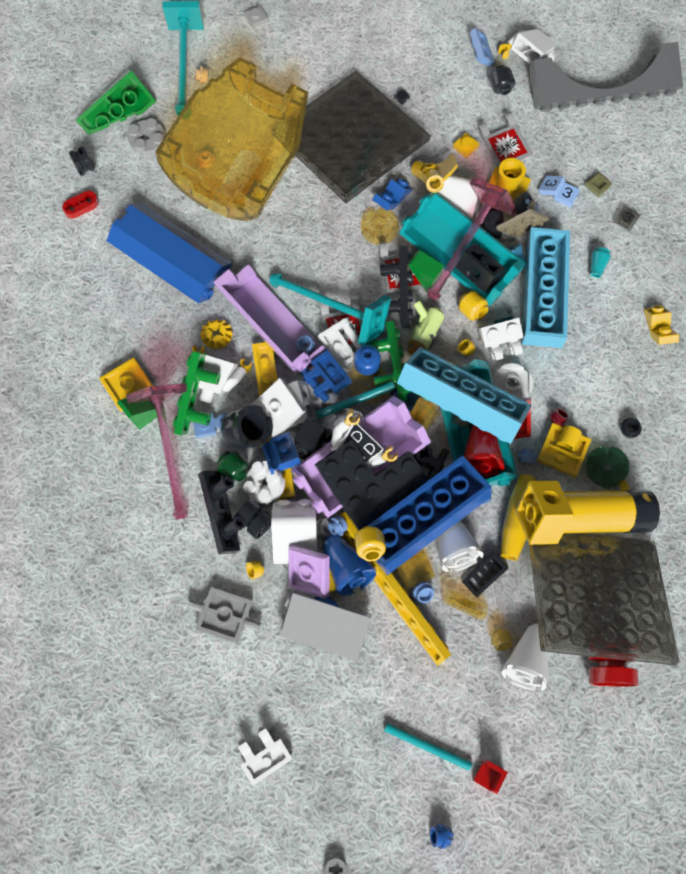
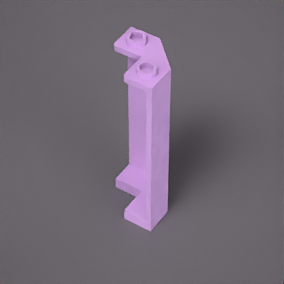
(267, 317)
(387, 426)

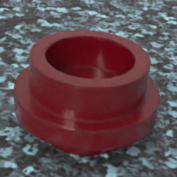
(559, 417)

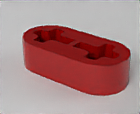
(80, 204)

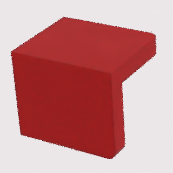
(490, 776)

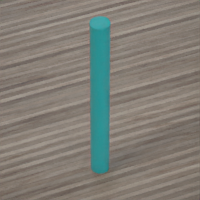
(355, 400)
(429, 747)

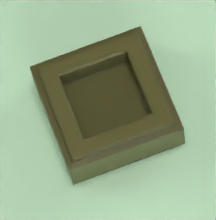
(598, 184)

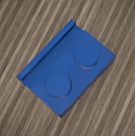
(281, 453)

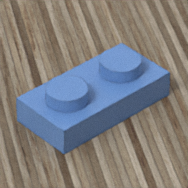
(482, 48)

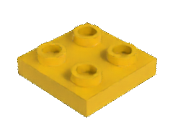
(564, 449)

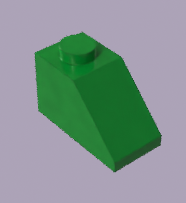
(139, 413)

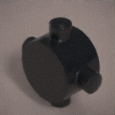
(402, 97)

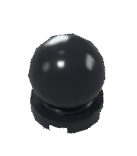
(246, 427)

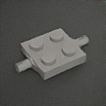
(224, 615)

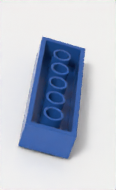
(430, 512)

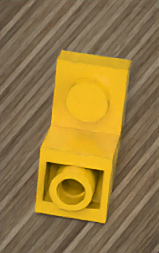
(659, 325)

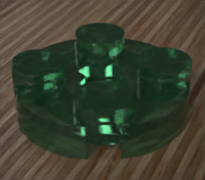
(603, 477)

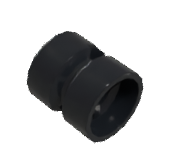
(255, 520)

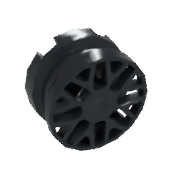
(81, 160)

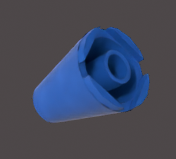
(346, 566)

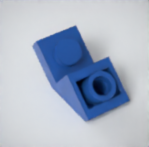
(394, 194)

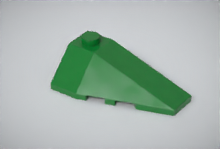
(120, 100)

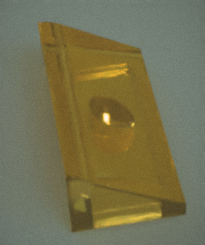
(465, 604)

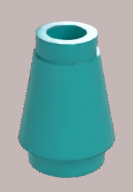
(599, 261)

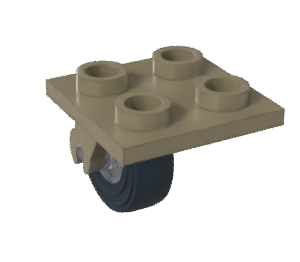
(525, 216)

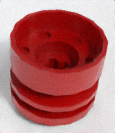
(612, 673)

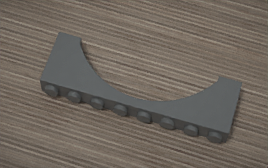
(555, 89)

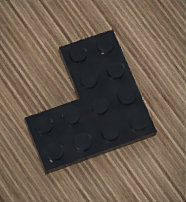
(363, 493)

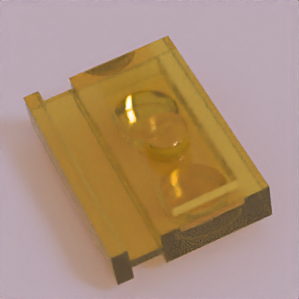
(415, 570)

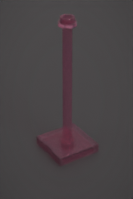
(490, 196)
(157, 395)

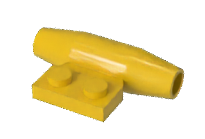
(512, 533)

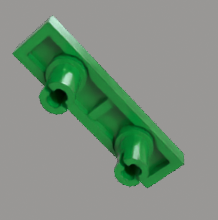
(390, 344)
(187, 400)

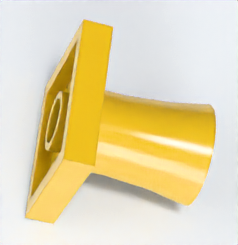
(511, 177)

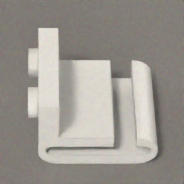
(460, 194)
(292, 525)

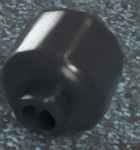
(502, 80)

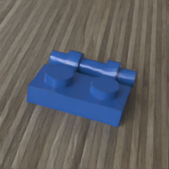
(331, 372)

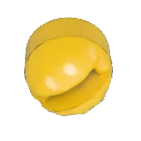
(466, 347)
(254, 569)

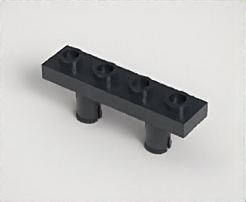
(401, 268)
(219, 513)

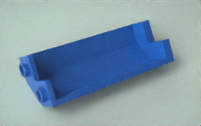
(168, 251)

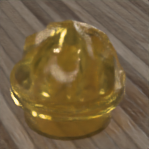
(501, 639)

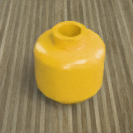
(473, 305)
(370, 543)

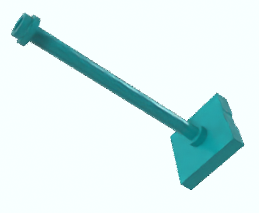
(182, 17)
(373, 318)

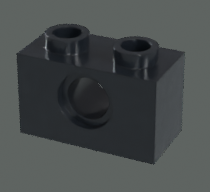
(479, 267)
(309, 438)

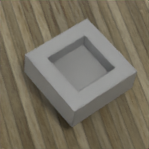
(256, 17)

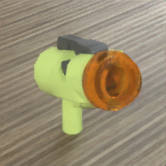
(427, 330)

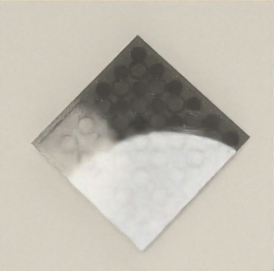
(356, 136)
(602, 599)

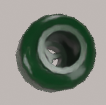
(232, 465)

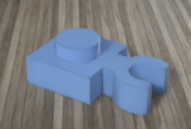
(203, 430)

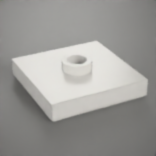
(281, 406)

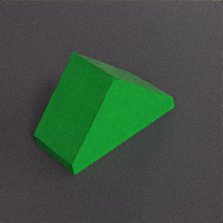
(425, 269)

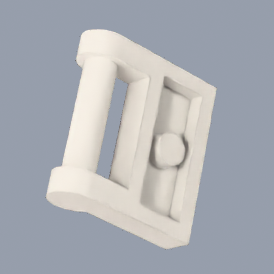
(337, 344)

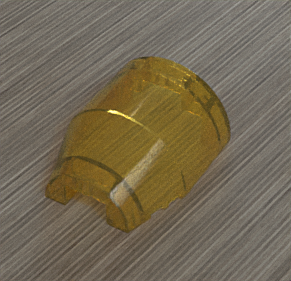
(234, 142)

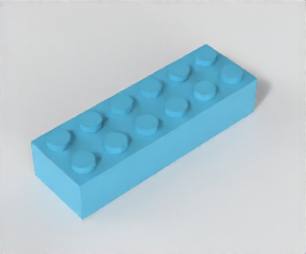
(546, 288)
(464, 394)

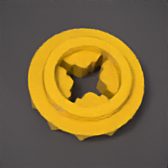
(218, 341)

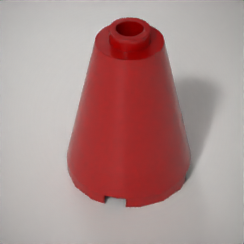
(484, 452)

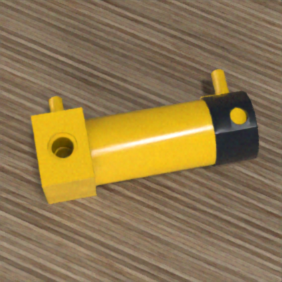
(549, 511)

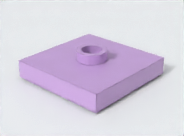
(308, 571)

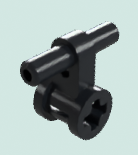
(425, 458)

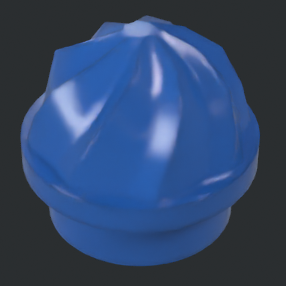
(441, 836)

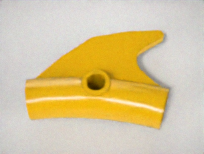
(434, 174)

